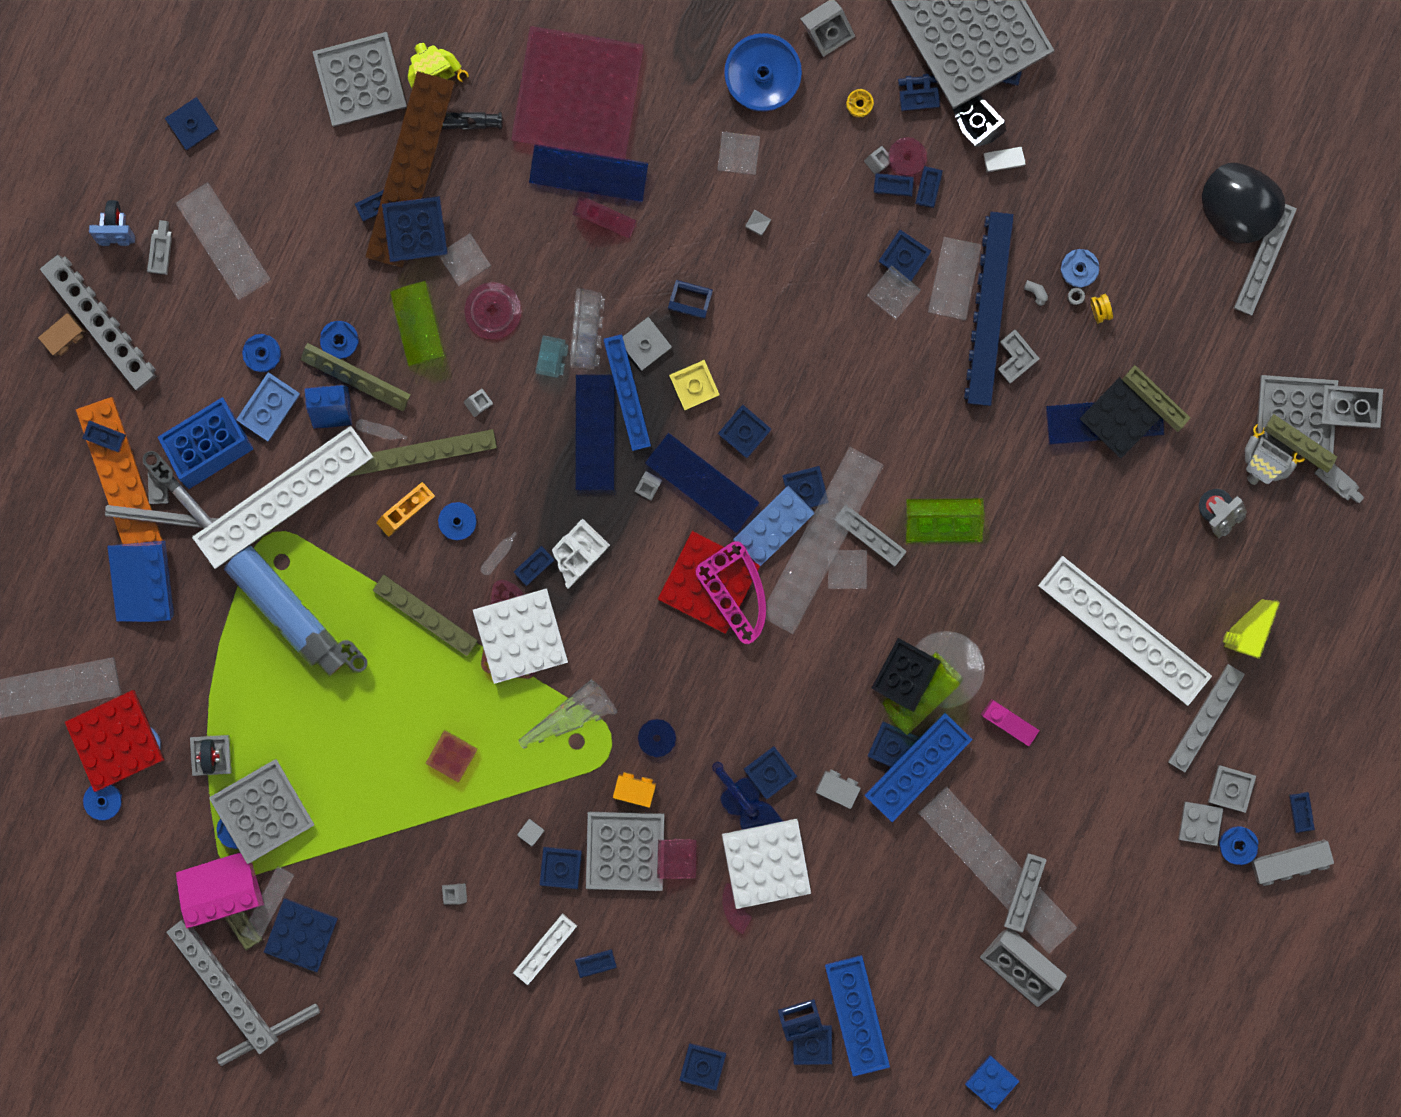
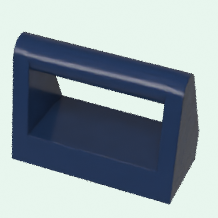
(685, 309)
(802, 1025)

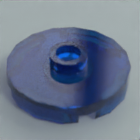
(656, 727)

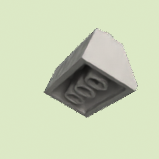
(1023, 967)

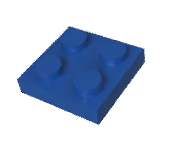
(992, 1082)

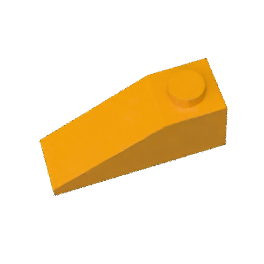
(405, 509)

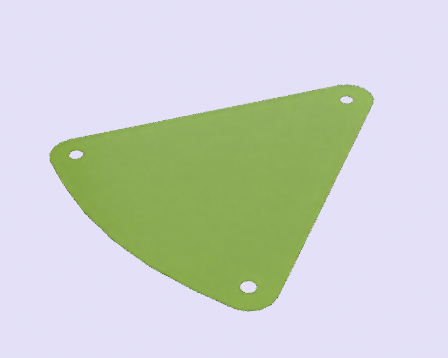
(363, 738)

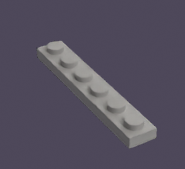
(1263, 264)
(1206, 718)

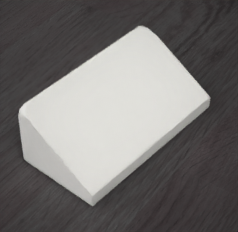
(1004, 159)

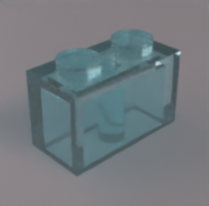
(551, 357)

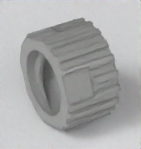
(1081, 296)

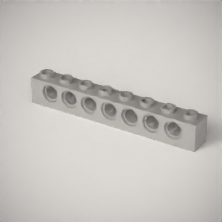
(52, 271)
(223, 986)

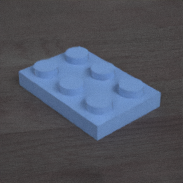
(268, 406)

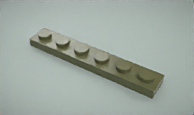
(355, 377)
(425, 615)

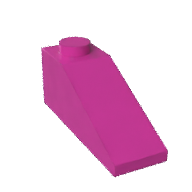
(1010, 722)

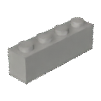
(1292, 861)

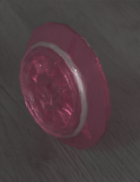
(503, 321)

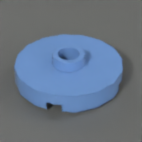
(1087, 261)

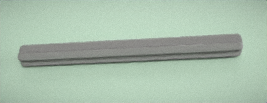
(152, 516)
(276, 1029)

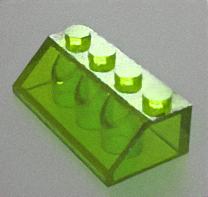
(417, 323)
(944, 520)
(940, 687)

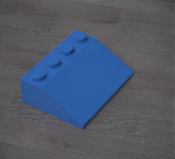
(205, 443)
(141, 582)

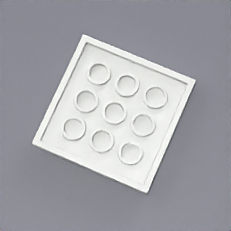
(520, 636)
(766, 863)

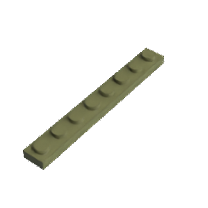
(428, 452)

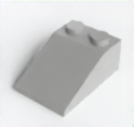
(1352, 406)

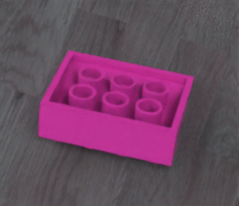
(217, 890)

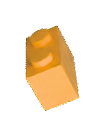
(634, 790)

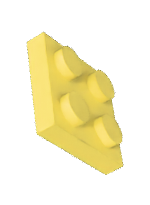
(694, 385)

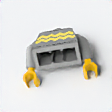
(1267, 461)

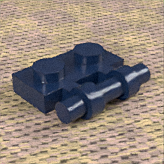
(921, 98)

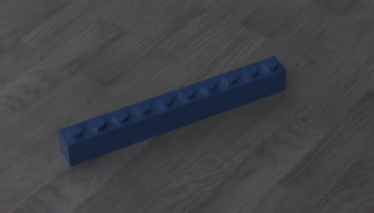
(989, 311)

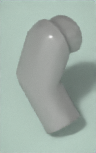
(1038, 290)

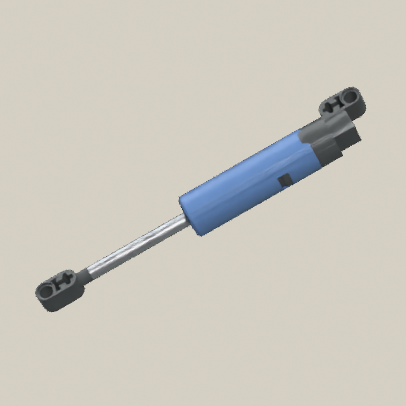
(270, 592)

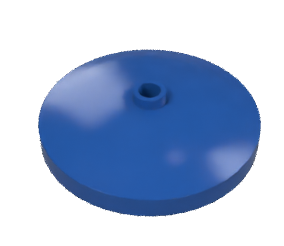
(766, 54)

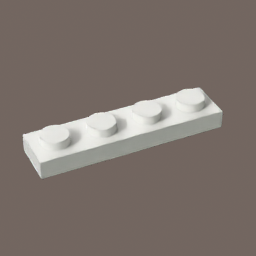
(545, 949)

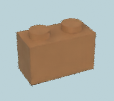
(62, 335)

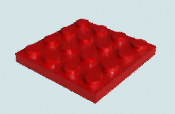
(688, 594)
(114, 741)

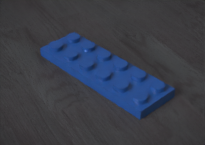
(918, 767)
(857, 1015)

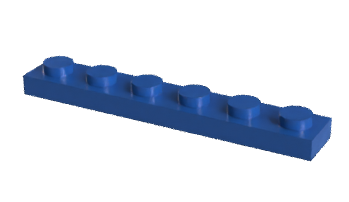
(627, 392)

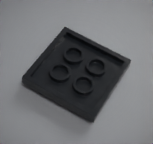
(1119, 417)
(906, 674)

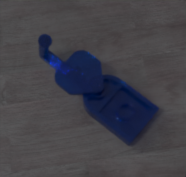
(743, 800)

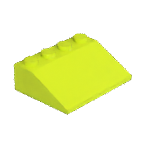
(1252, 629)

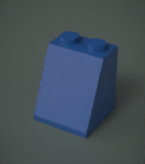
(328, 406)

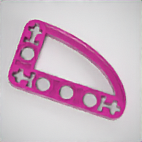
(723, 593)

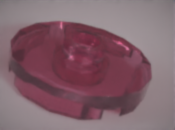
(915, 151)

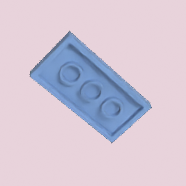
(774, 525)

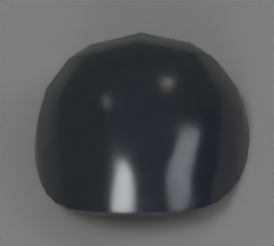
(1242, 202)

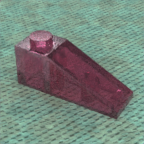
(604, 217)

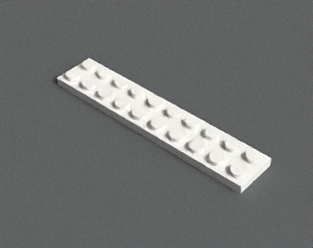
(282, 497)
(1125, 630)

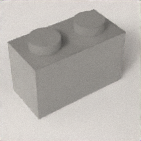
(838, 789)

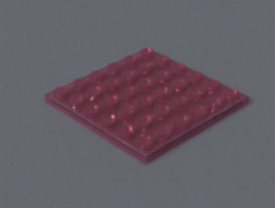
(577, 92)

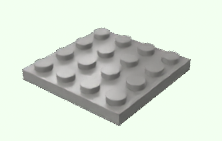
(359, 79)
(1297, 403)
(261, 811)
(623, 850)

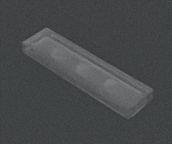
(271, 897)

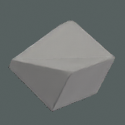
(758, 223)

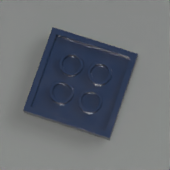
(414, 228)
(300, 935)

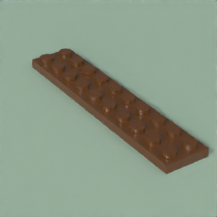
(412, 153)

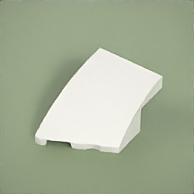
(578, 551)

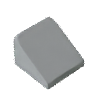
(877, 160)
(478, 402)
(648, 485)
(530, 832)
(454, 894)

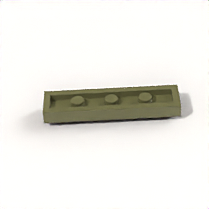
(1156, 398)
(1300, 443)

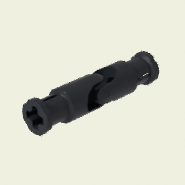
(482, 120)

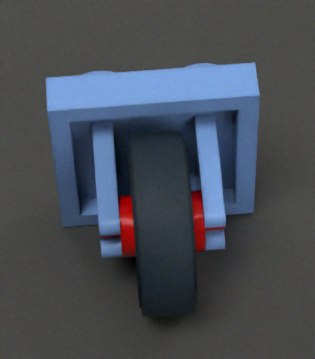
(112, 227)

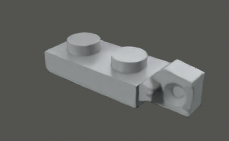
(160, 249)
(1340, 483)

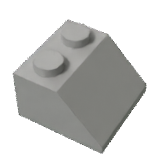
(828, 27)

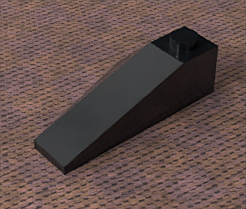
(979, 121)

